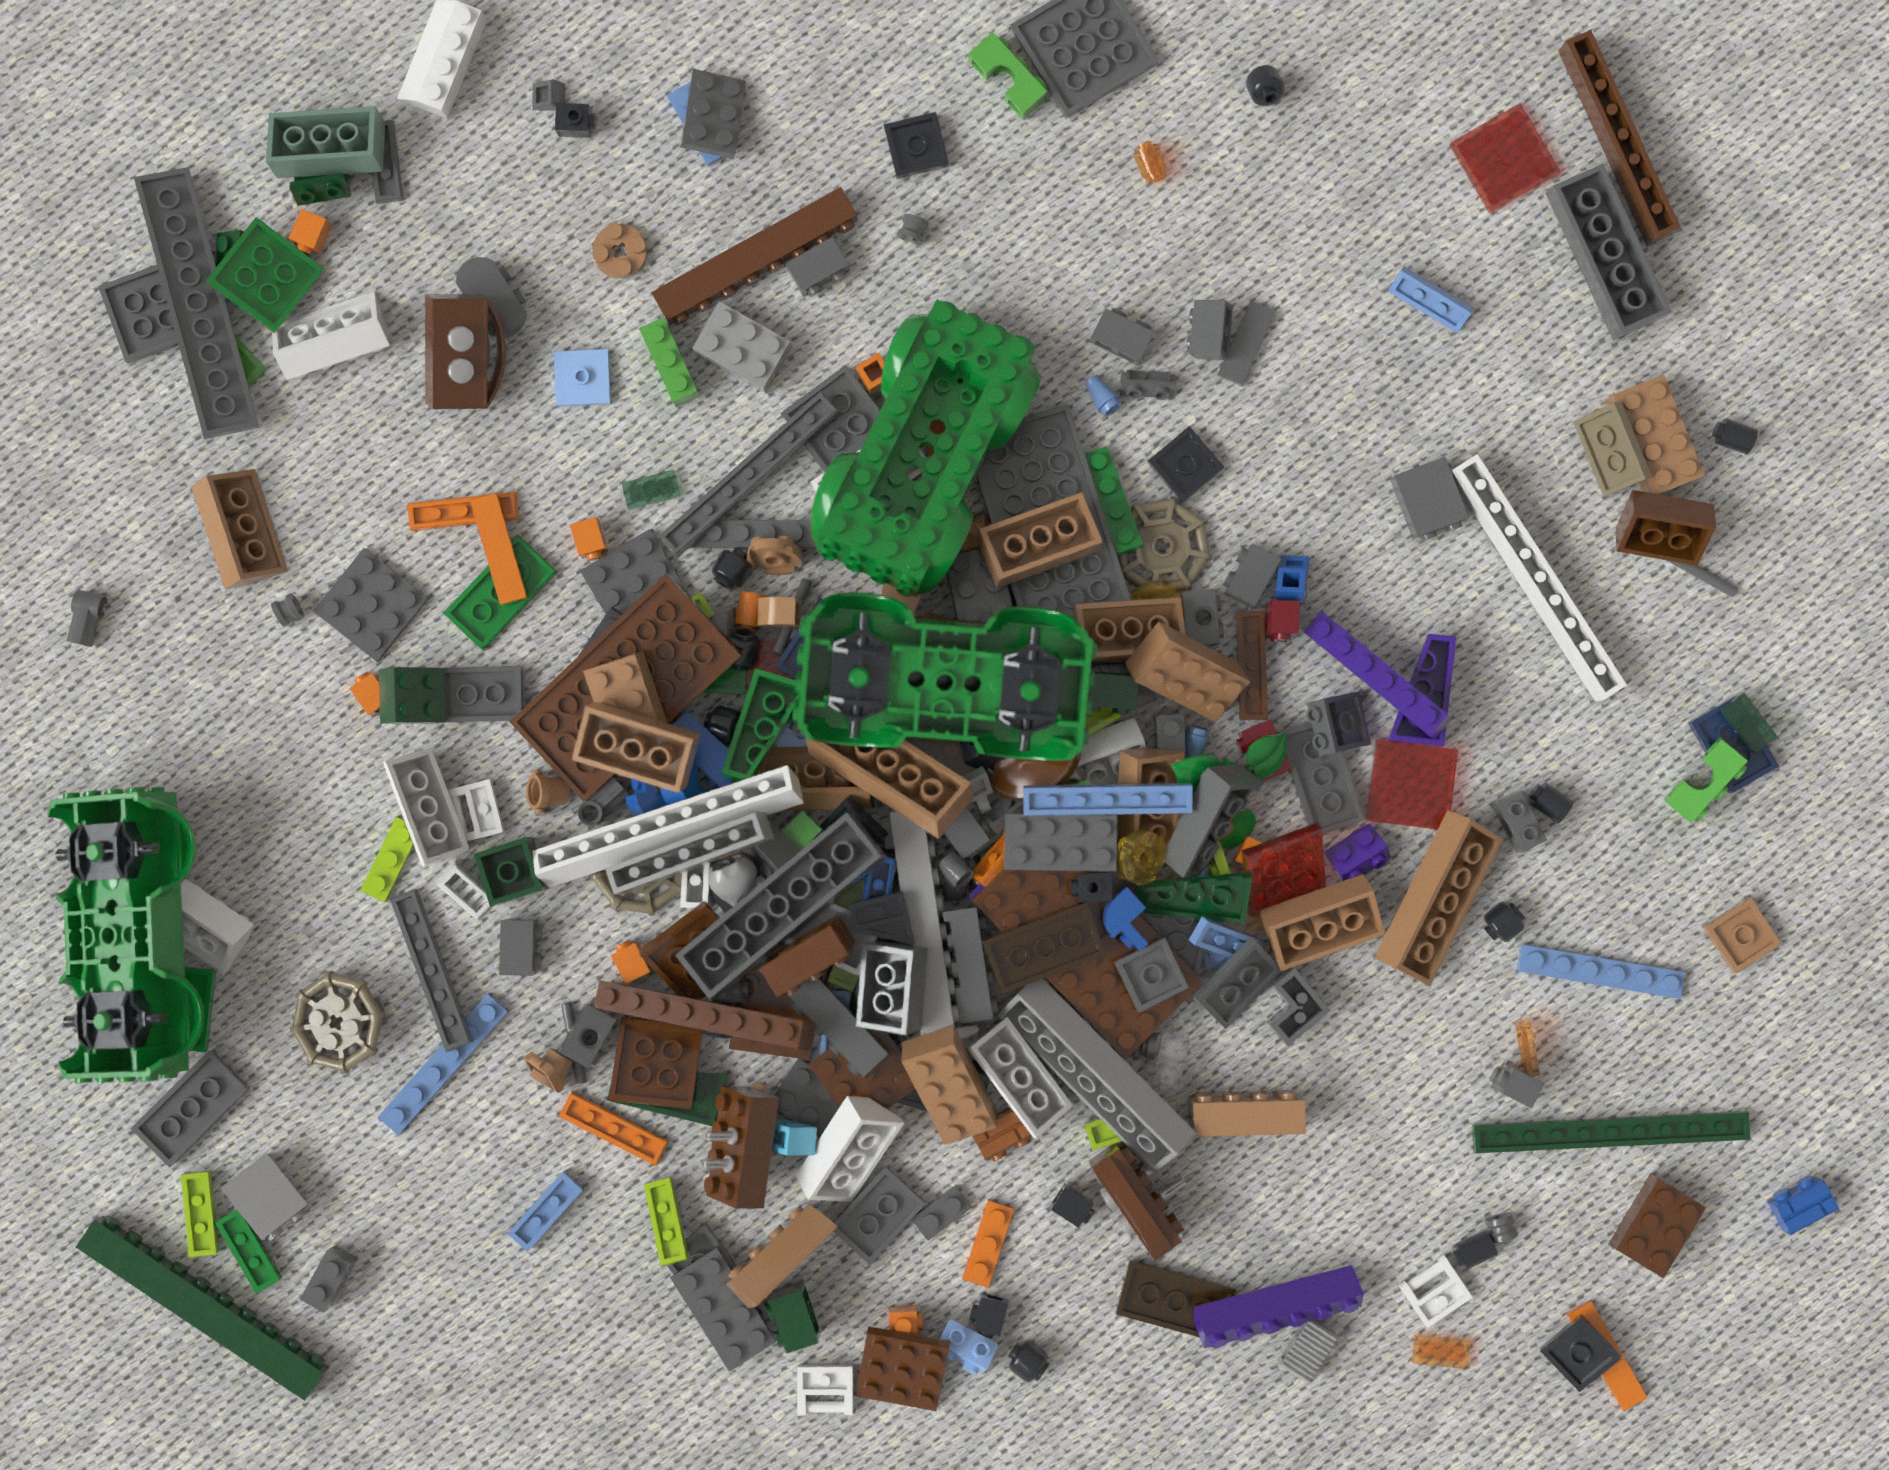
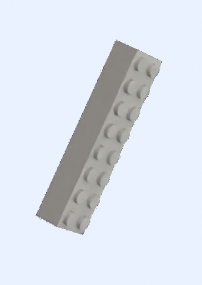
(924, 906)
(1098, 1074)

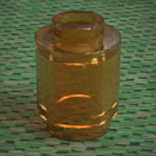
(1150, 162)

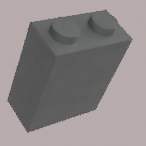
(1429, 499)

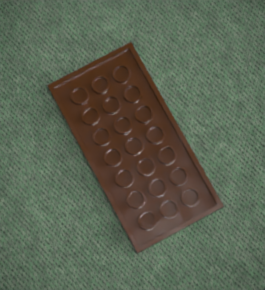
(683, 657)
(1096, 985)

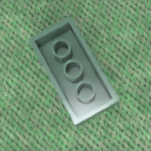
(325, 142)

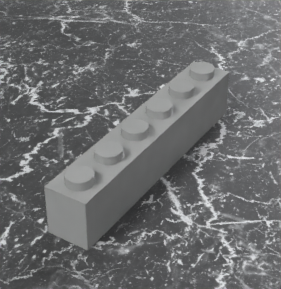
(690, 853)

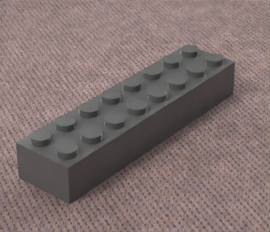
(781, 906)

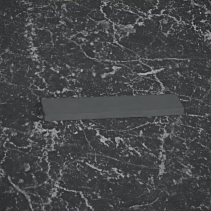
(431, 970)

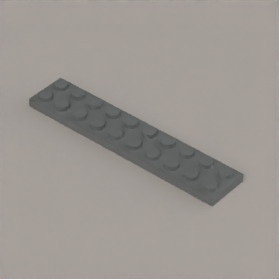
(194, 305)

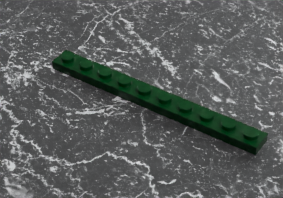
(1611, 1132)

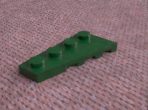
(1214, 897)
(704, 1108)

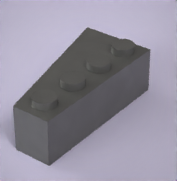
(1214, 805)
(970, 965)

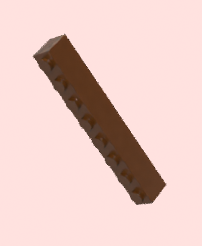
(1619, 138)
(754, 257)
(704, 1015)

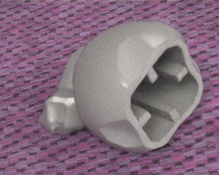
(734, 878)

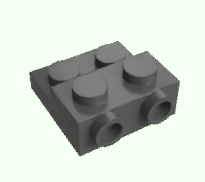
(1338, 723)

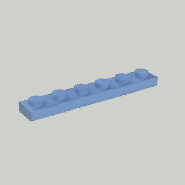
(1107, 799)
(1600, 971)
(441, 1067)

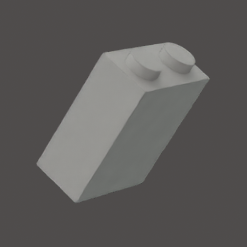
(265, 1198)

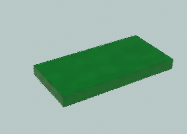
(478, 607)

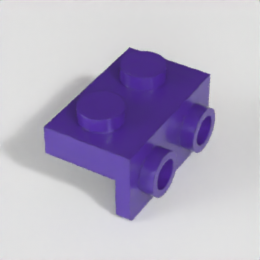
(1358, 853)

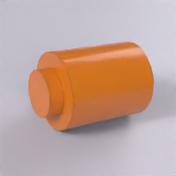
(747, 610)

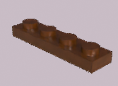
(1252, 659)

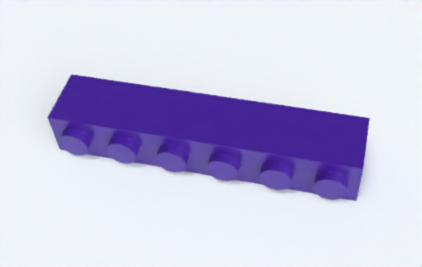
(1377, 675)
(1278, 1307)

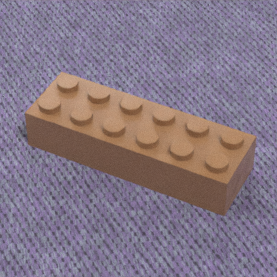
(902, 780)
(1439, 897)

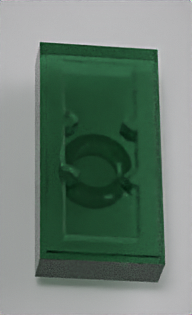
(651, 489)
(1748, 722)

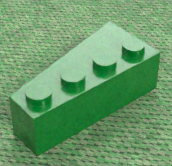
(760, 724)

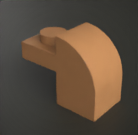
(779, 612)

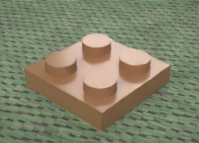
(1741, 935)

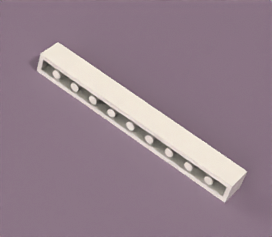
(1537, 579)
(664, 826)

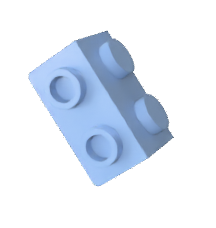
(968, 1347)

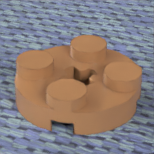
(623, 266)
(776, 555)

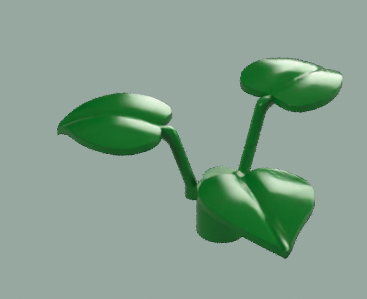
(1263, 758)

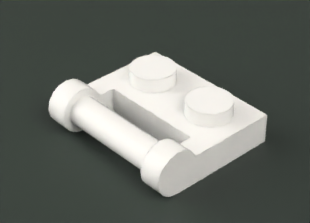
(482, 808)
(1441, 1298)
(824, 1381)

